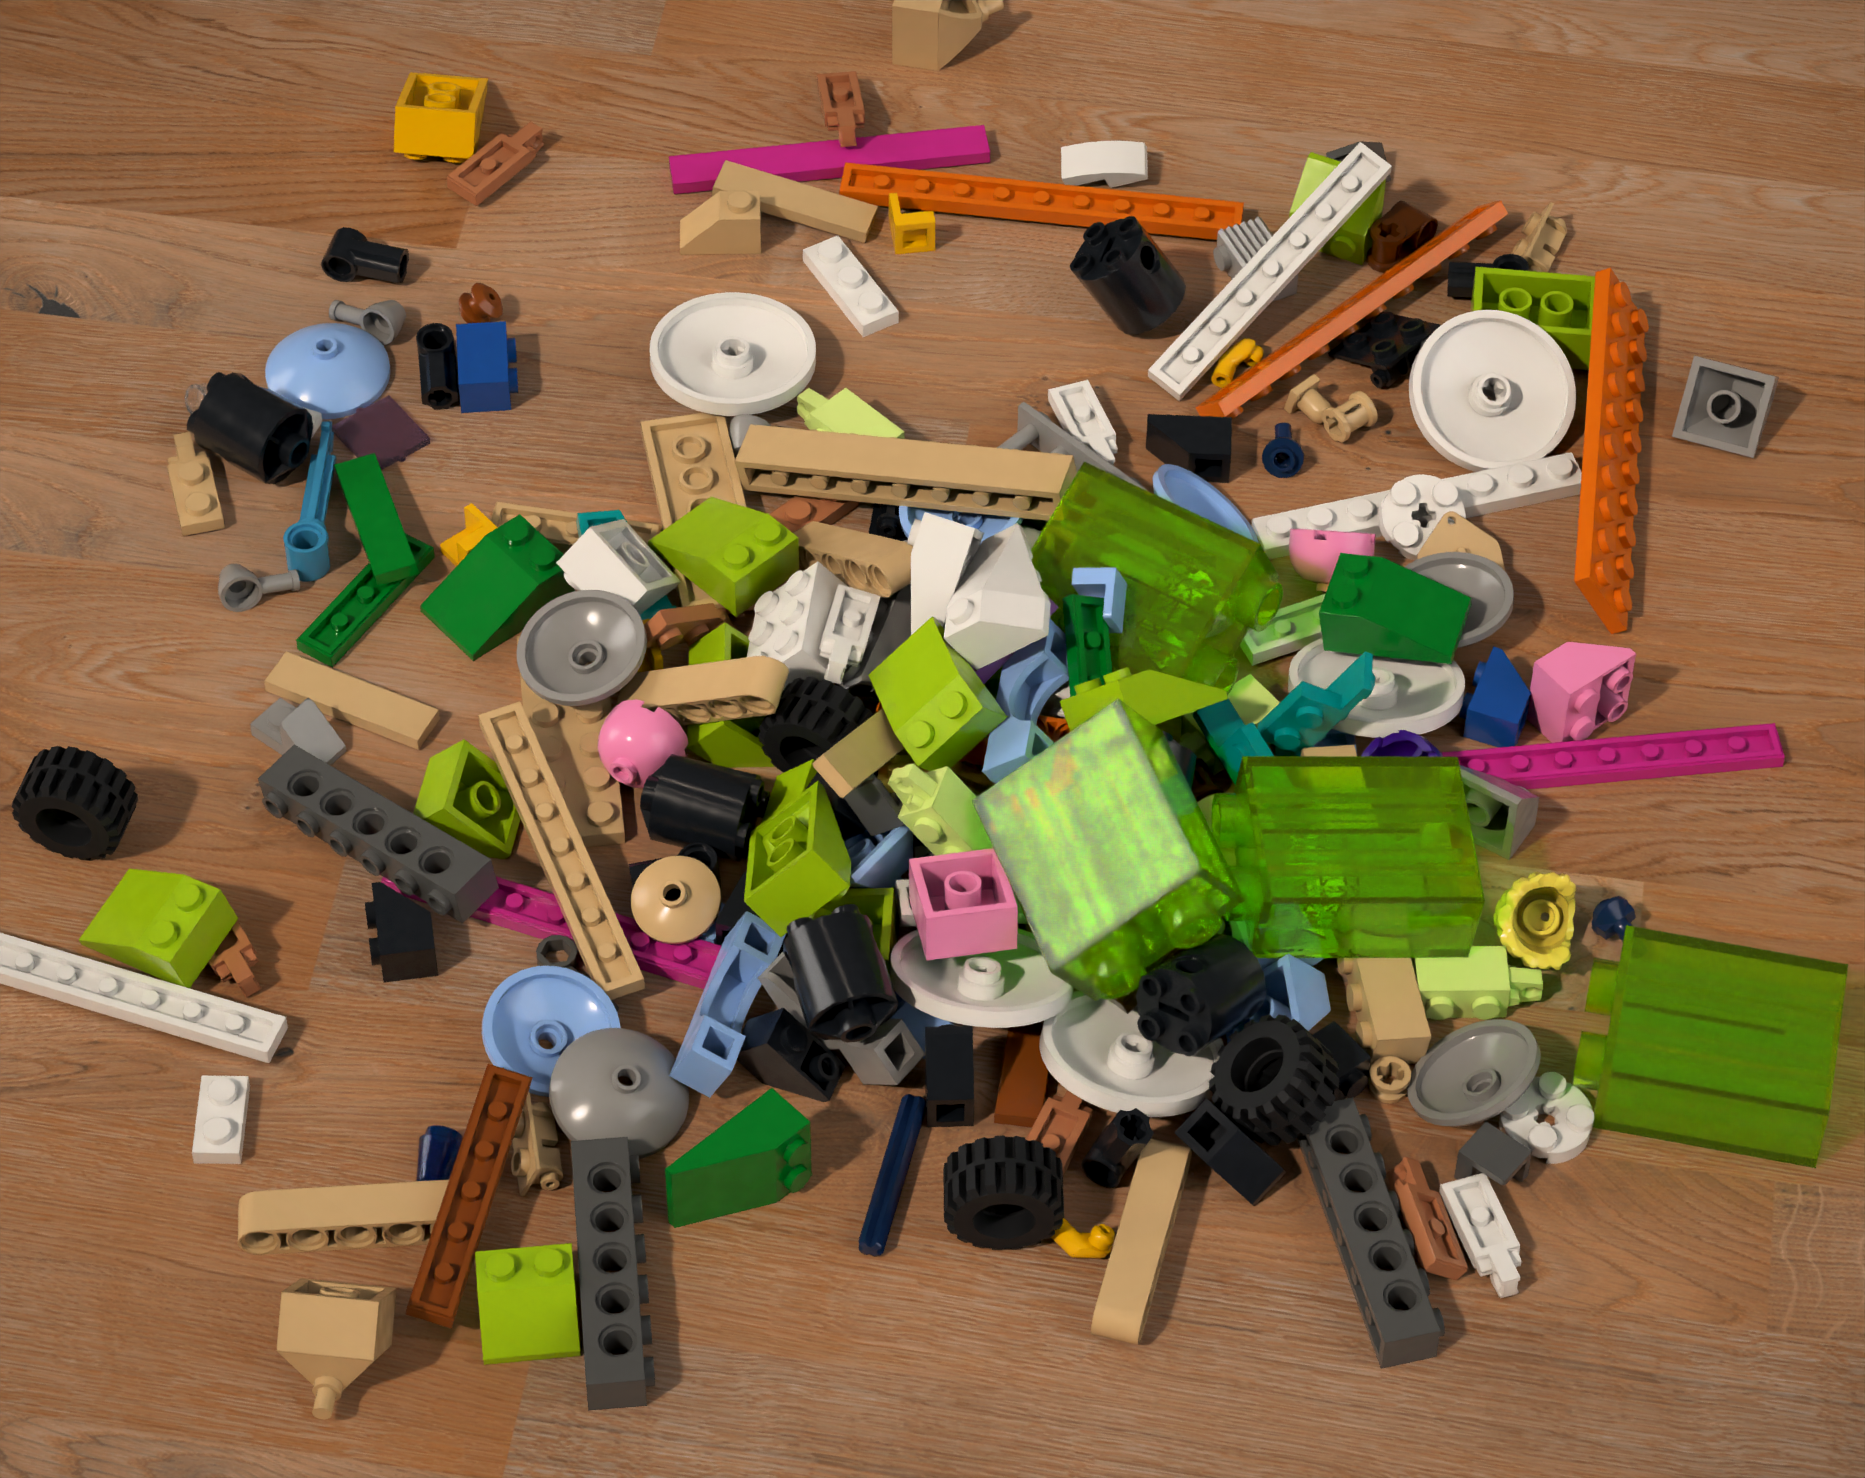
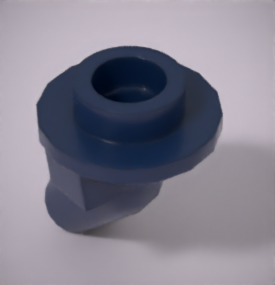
(1283, 455)
(1612, 917)

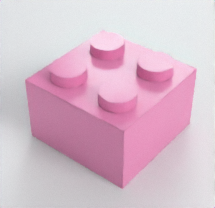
(962, 904)

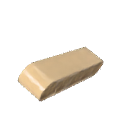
(856, 557)
(711, 689)
(339, 1217)
(1141, 1242)

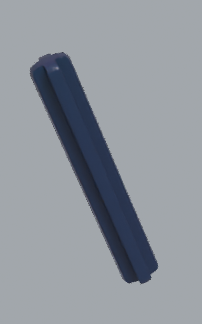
(892, 1175)

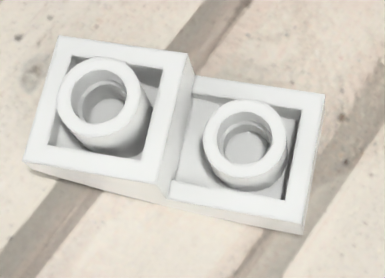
(1109, 160)

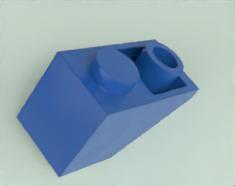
(1499, 703)

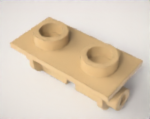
(1543, 236)
(530, 1160)

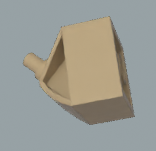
(935, 31)
(334, 1333)

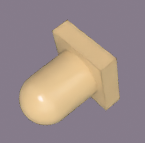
(1307, 399)

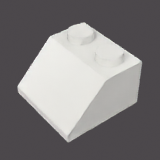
(619, 562)

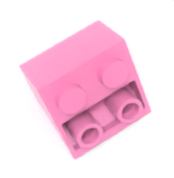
(1579, 689)

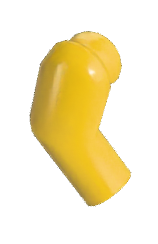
(1226, 366)
(1085, 1245)

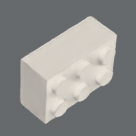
(793, 620)

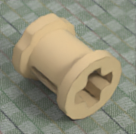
(1349, 416)

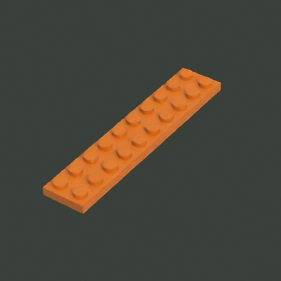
(1611, 452)

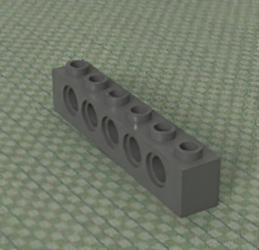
(378, 834)
(1394, 1334)
(610, 1378)

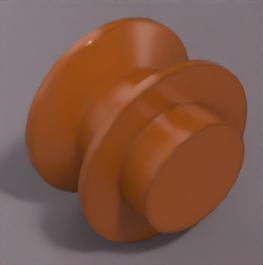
(480, 304)

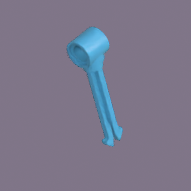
(307, 539)

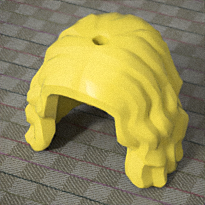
(1520, 923)

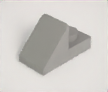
(301, 726)

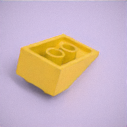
(439, 116)

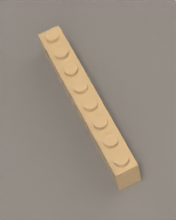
(904, 472)
(1383, 990)

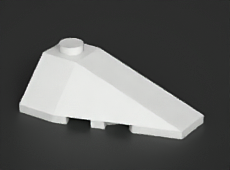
(938, 564)
(998, 601)

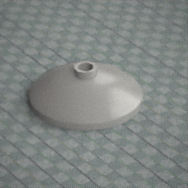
(1478, 578)
(576, 631)
(1474, 1073)
(594, 1103)

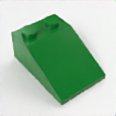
(497, 588)
(1391, 611)
(742, 1163)

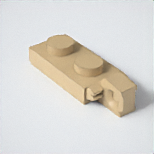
(194, 488)

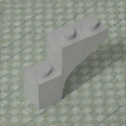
(877, 1059)

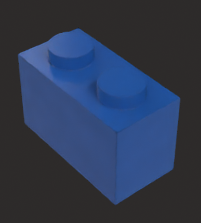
(484, 367)

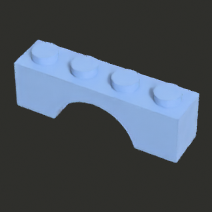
(1023, 689)
(716, 1026)

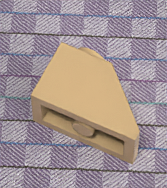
(723, 225)

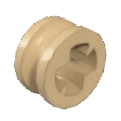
(1397, 1089)

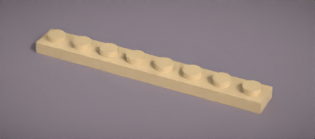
(561, 851)

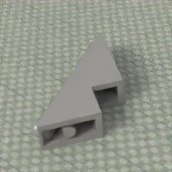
(888, 632)

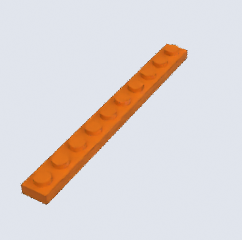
(1038, 200)
(1363, 304)

